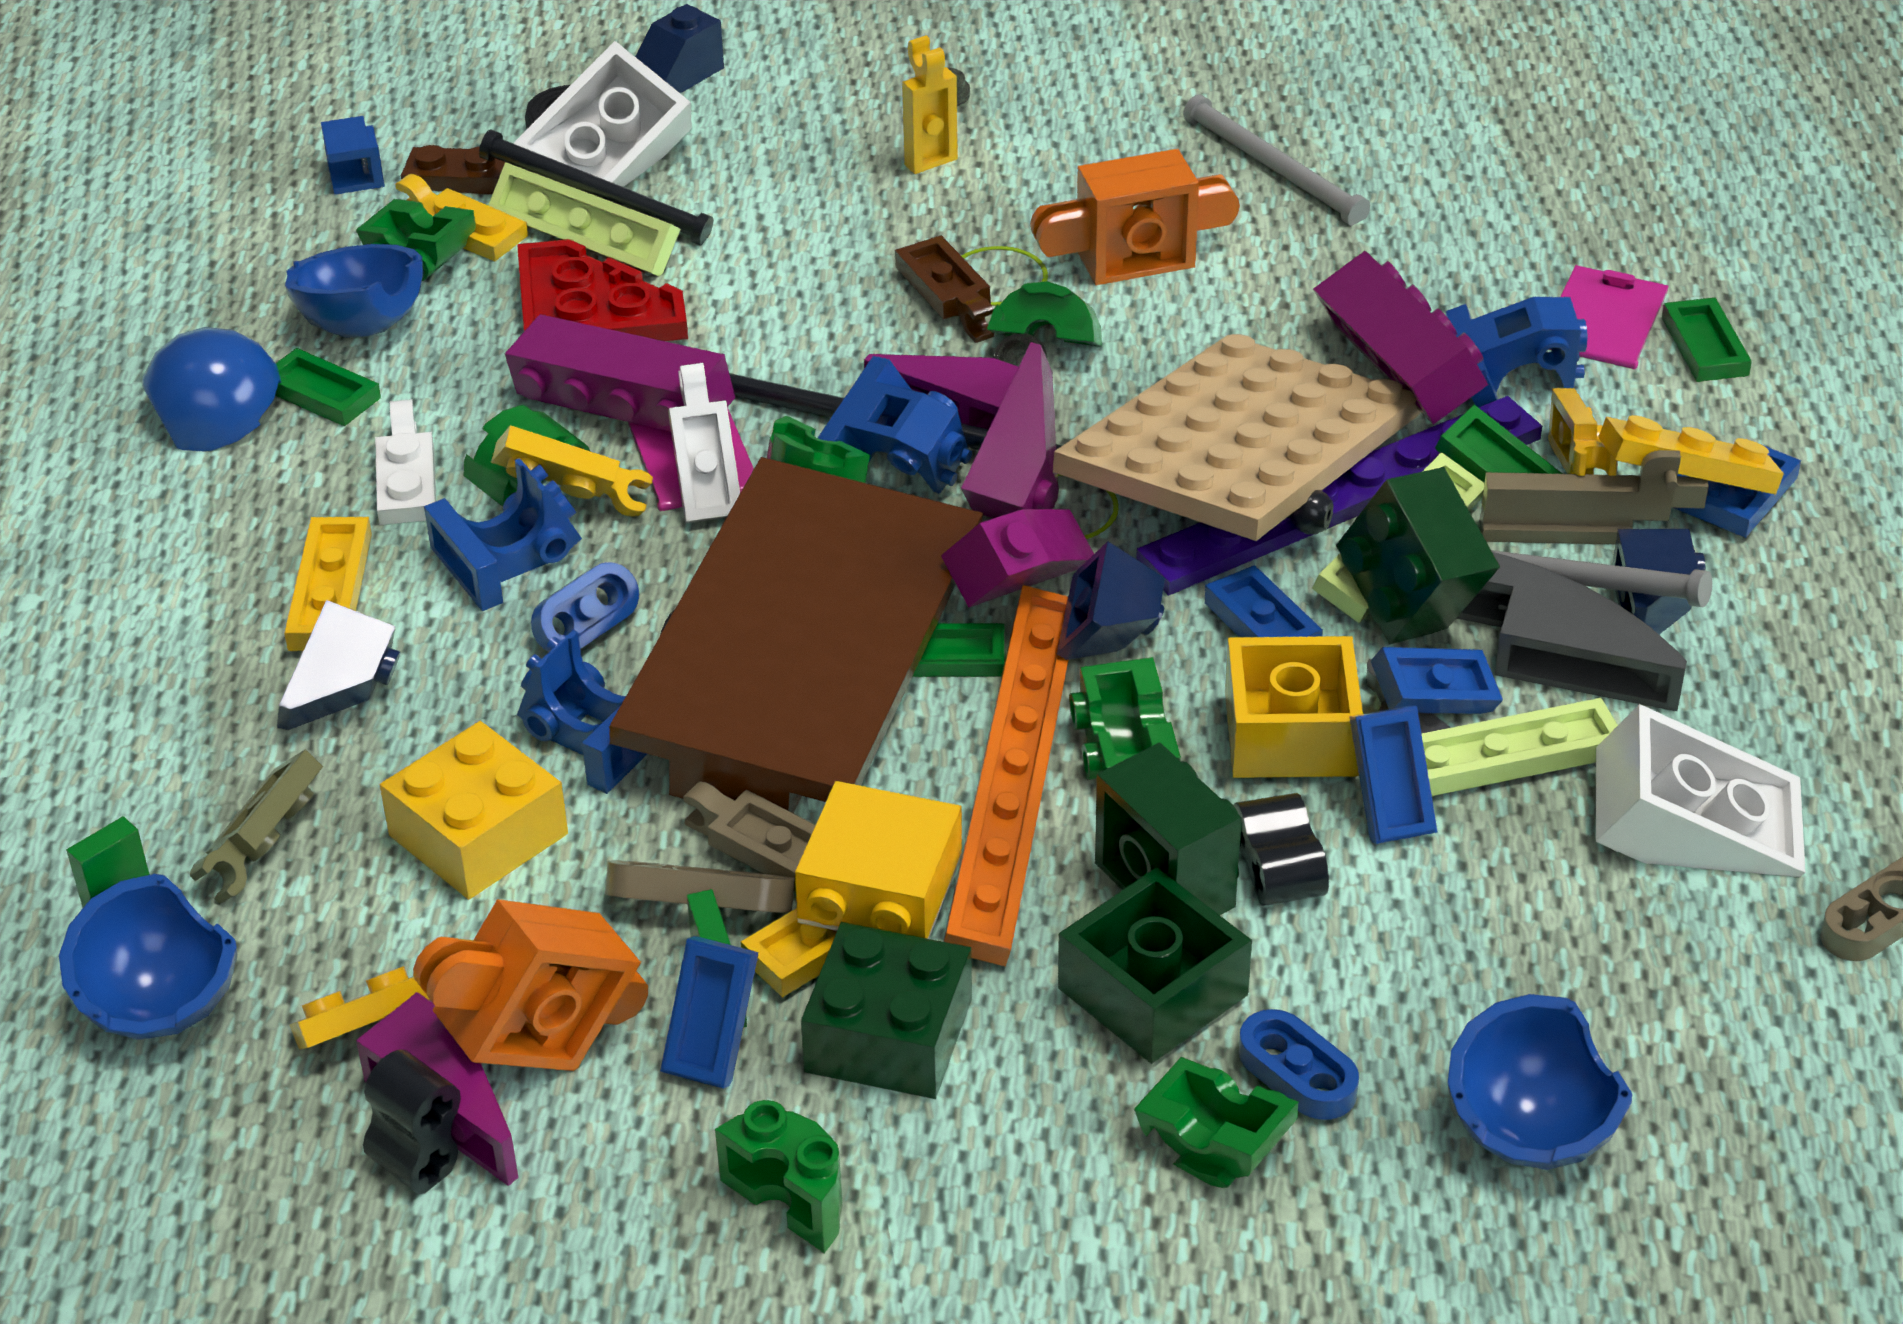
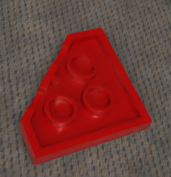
(572, 286)

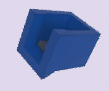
(352, 155)

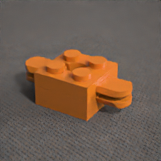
(1142, 241)
(532, 985)

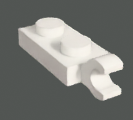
(703, 450)
(404, 468)

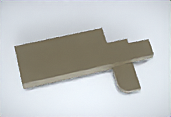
(1587, 506)

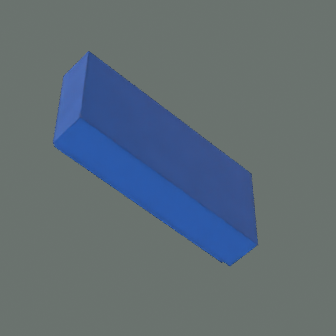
(1393, 774)
(709, 1012)

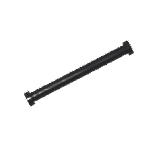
(494, 147)

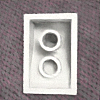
(612, 119)
(1695, 800)

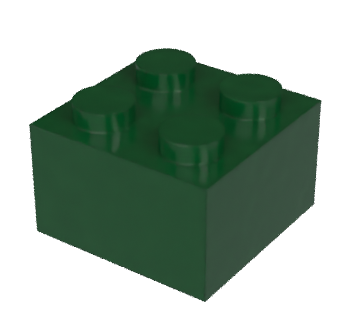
(1417, 555)
(1165, 817)
(1154, 964)
(887, 1010)

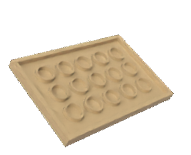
(1238, 435)

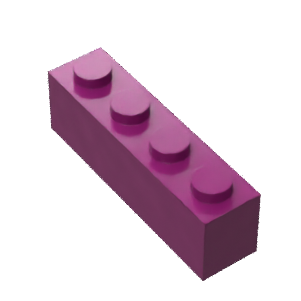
(1402, 335)
(609, 371)

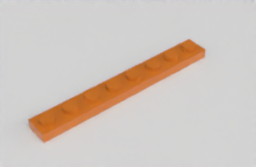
(1010, 781)

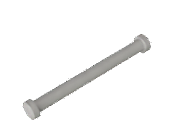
(1352, 208)
(1693, 587)

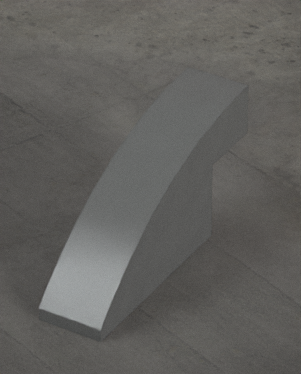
(1574, 638)

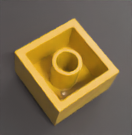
(1292, 706)
(474, 809)

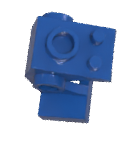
(1521, 337)
(913, 428)
(482, 552)
(556, 699)

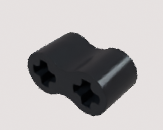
(1281, 850)
(411, 1121)

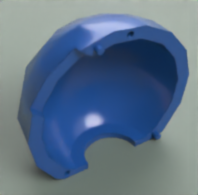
(356, 288)
(210, 387)
(145, 960)
(1535, 1083)

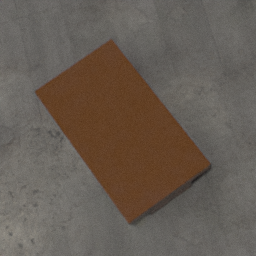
(794, 637)

